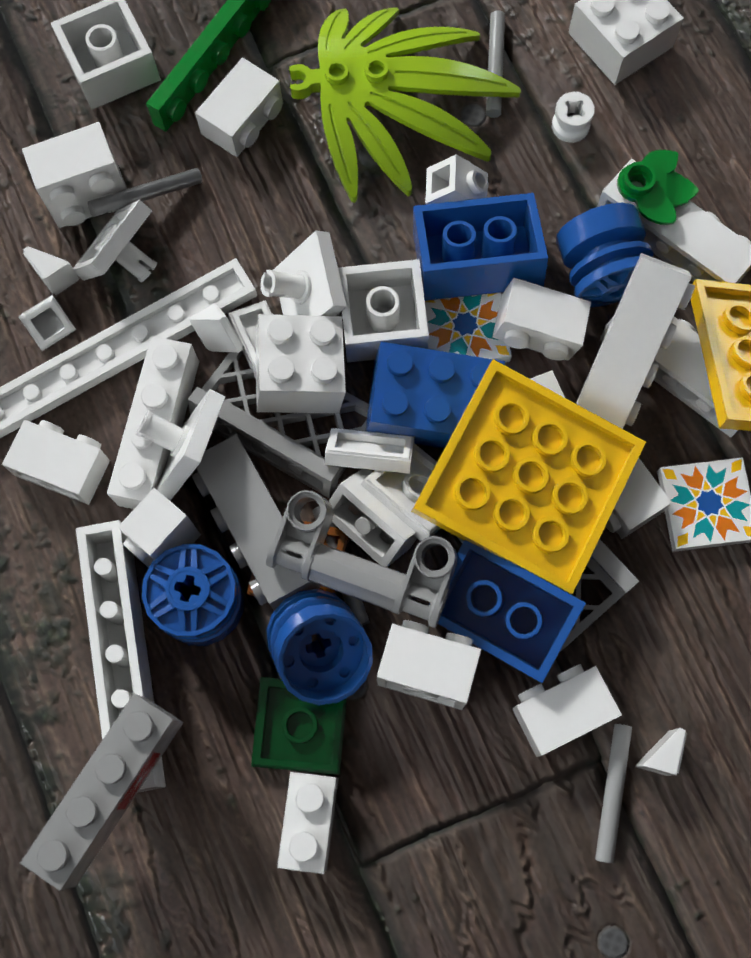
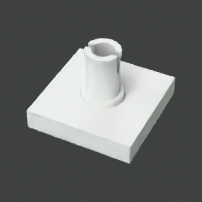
(114, 244)
(307, 279)
(184, 442)

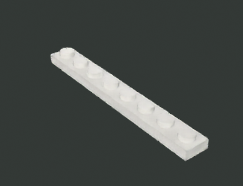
(119, 346)

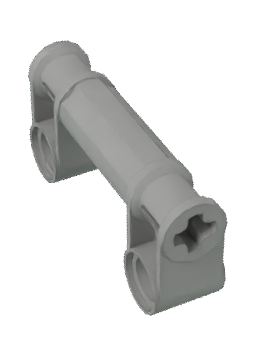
(354, 574)

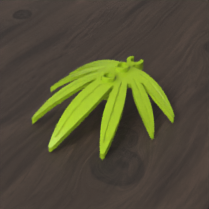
(369, 75)

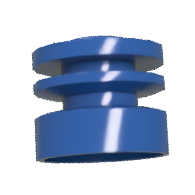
(603, 251)
(205, 616)
(332, 664)

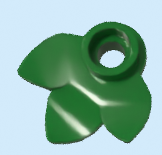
(661, 189)

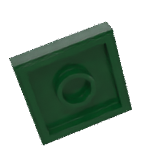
(296, 732)

